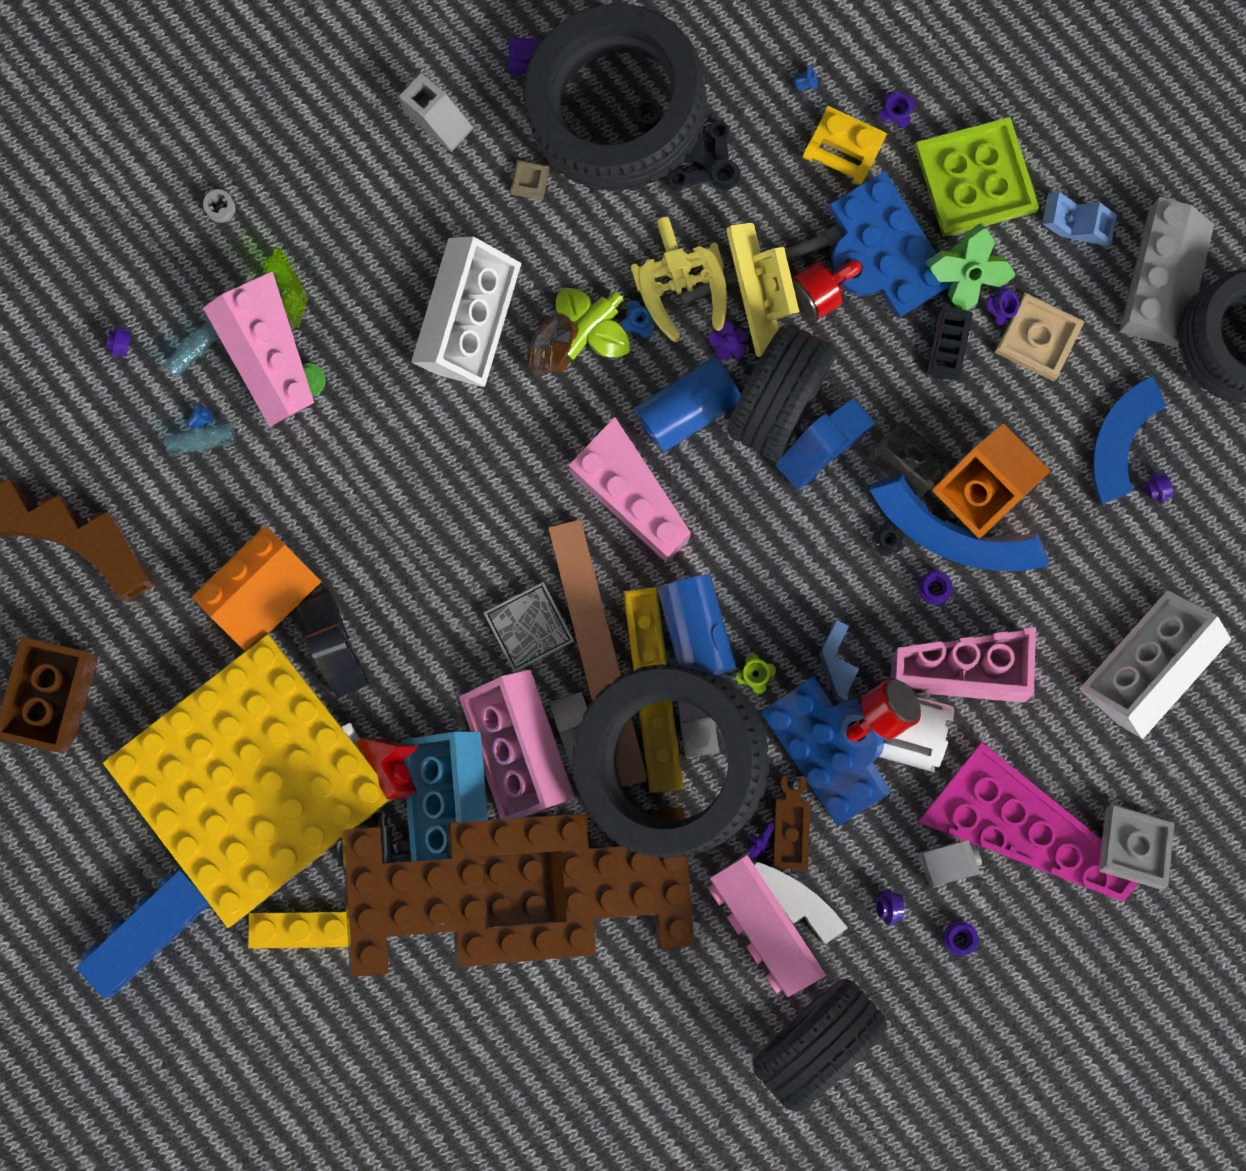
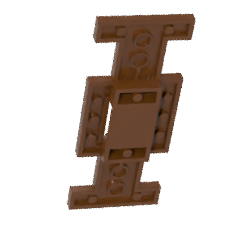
(480, 892)

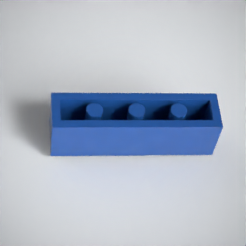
(143, 934)

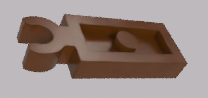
(791, 828)

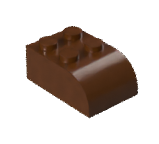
(46, 695)

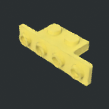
(763, 284)

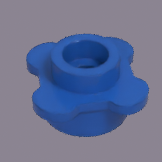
(631, 324)

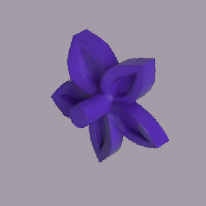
(760, 842)

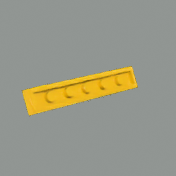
(657, 718)

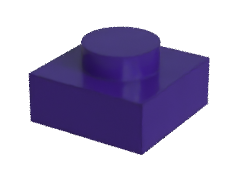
(520, 53)

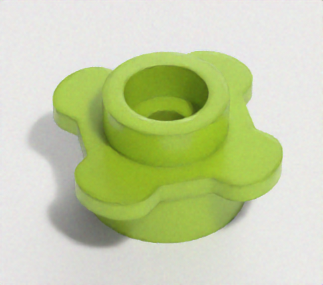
(746, 676)

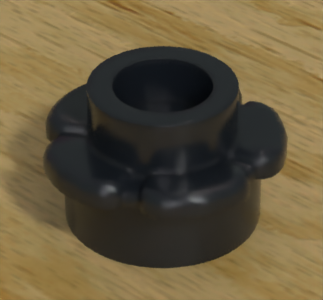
(884, 548)

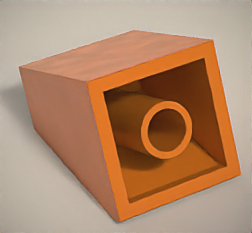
(991, 480)

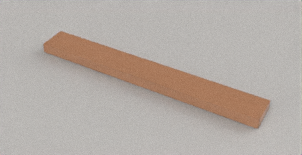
(593, 635)

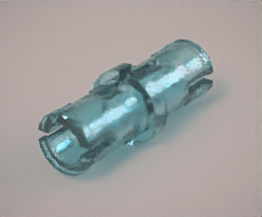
(191, 349)
(200, 439)

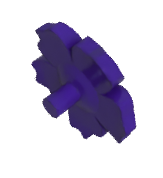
(729, 342)

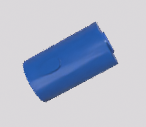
(687, 404)
(696, 624)

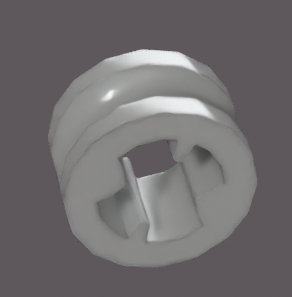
(214, 197)

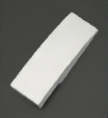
(802, 902)

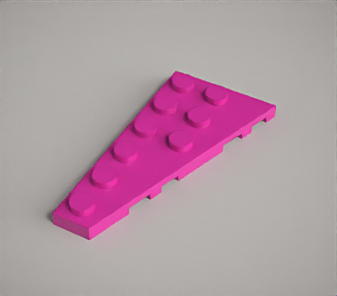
(1016, 819)

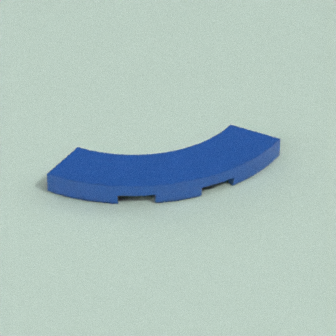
(1115, 437)

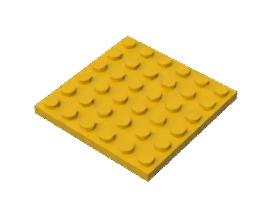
(248, 780)

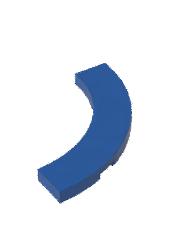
(952, 541)

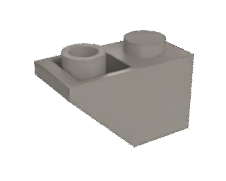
(435, 112)
(950, 862)

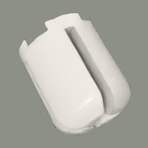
(925, 742)

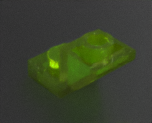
(286, 280)

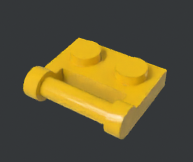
(849, 137)

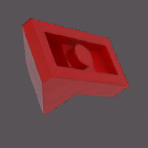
(386, 760)

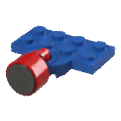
(878, 253)
(842, 740)

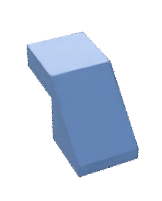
(1080, 222)
(838, 672)

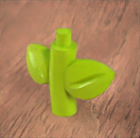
(594, 322)

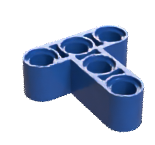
(824, 442)

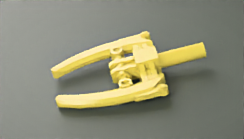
(677, 265)

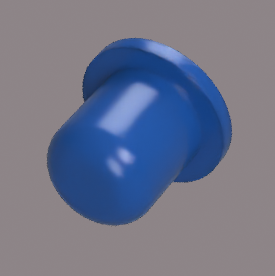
(806, 79)
(200, 416)

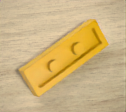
(298, 930)

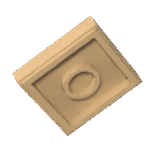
(1039, 337)

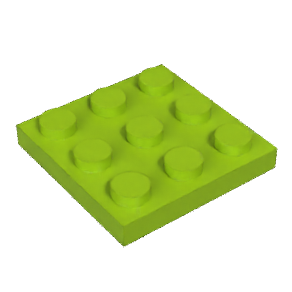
(976, 176)

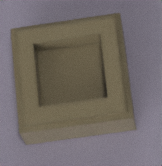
(530, 180)

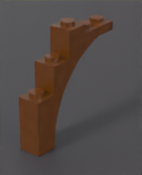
(99, 541)

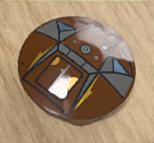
(551, 345)

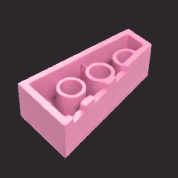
(262, 346)
(626, 486)
(971, 667)

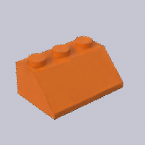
(256, 589)

